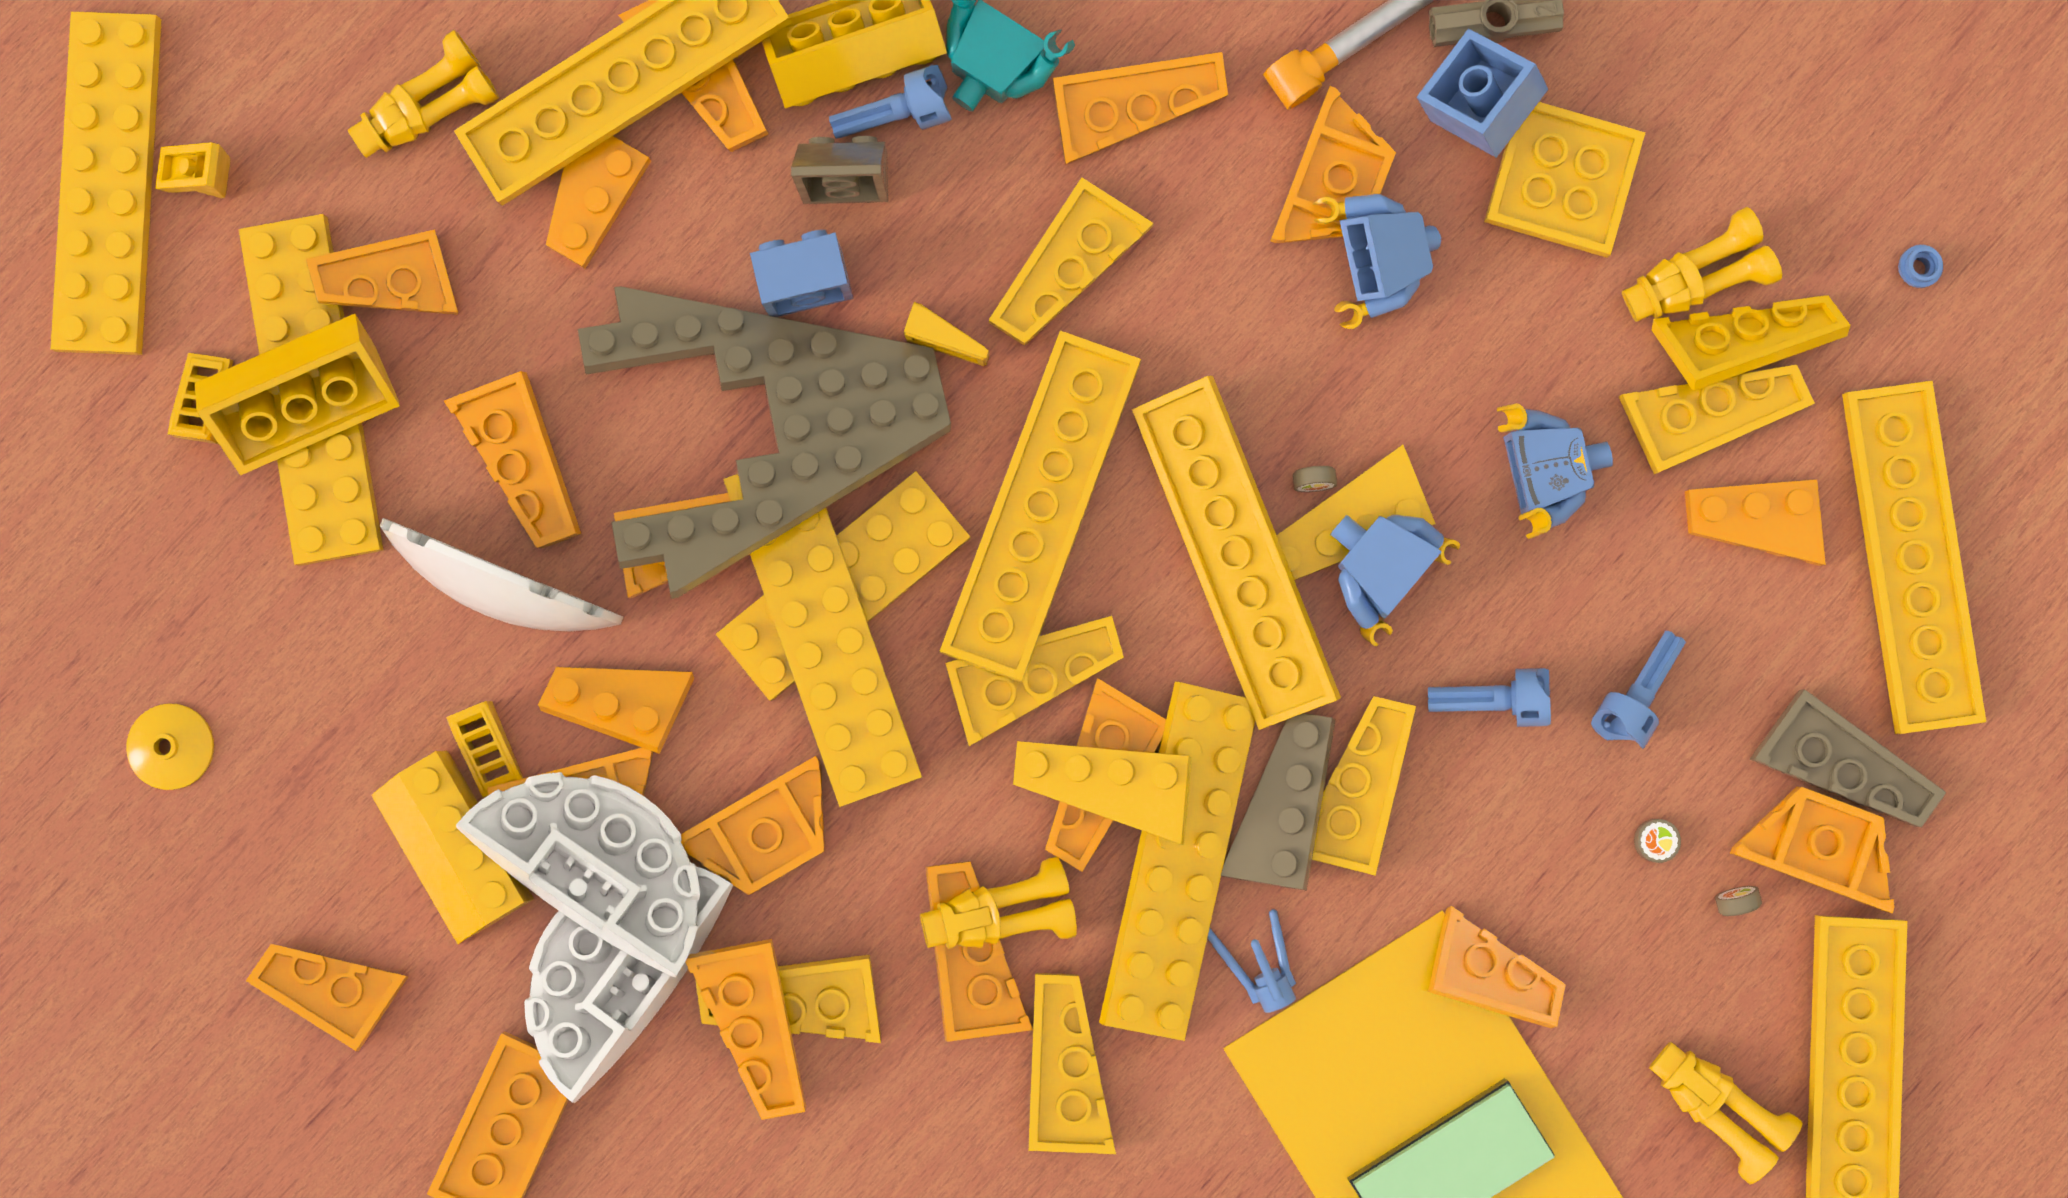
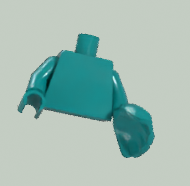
(997, 54)

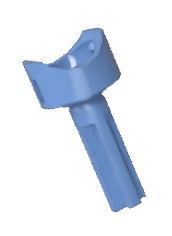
(920, 99)
(1526, 697)
(1630, 713)

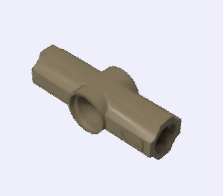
(1521, 18)

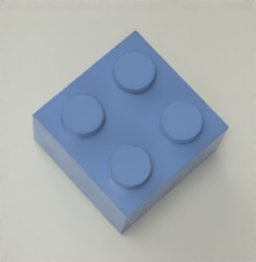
(1482, 92)
(801, 273)

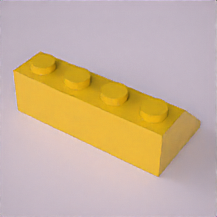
(850, 43)
(295, 394)
(462, 881)

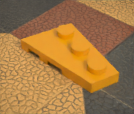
(592, 197)
(386, 275)
(619, 702)
(1489, 975)

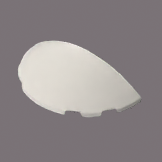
(493, 588)
(597, 859)
(597, 999)

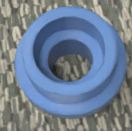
(1931, 260)

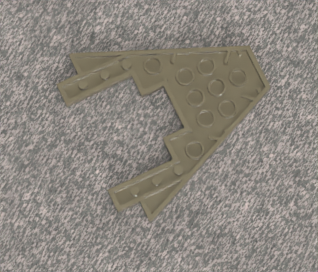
(837, 408)

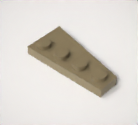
(1840, 758)
(1283, 816)

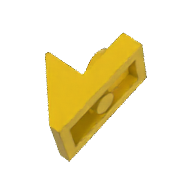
(193, 168)

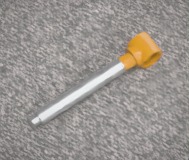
(1301, 73)

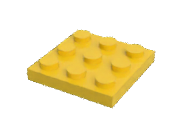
(1566, 179)

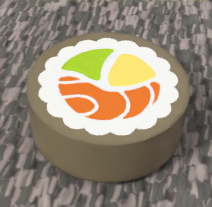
(1314, 479)
(1657, 840)
(1738, 901)

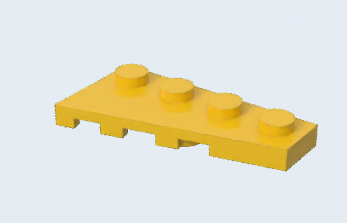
(1071, 255)
(1735, 343)
(1684, 423)
(1380, 491)
(1363, 789)
(826, 998)

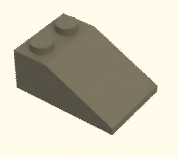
(841, 171)

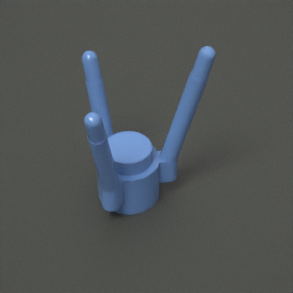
(1272, 987)

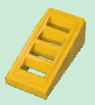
(932, 331)
(182, 410)
(471, 755)

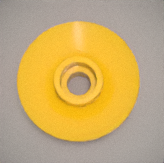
(190, 746)

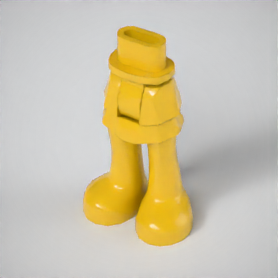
(400, 117)
(1678, 284)
(975, 918)
(1703, 1089)

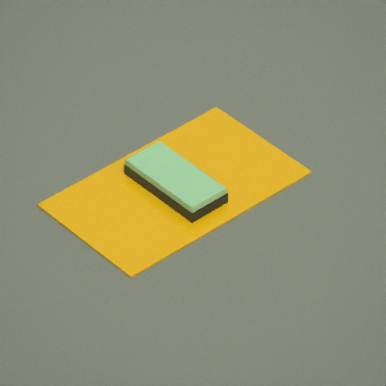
(1412, 1090)

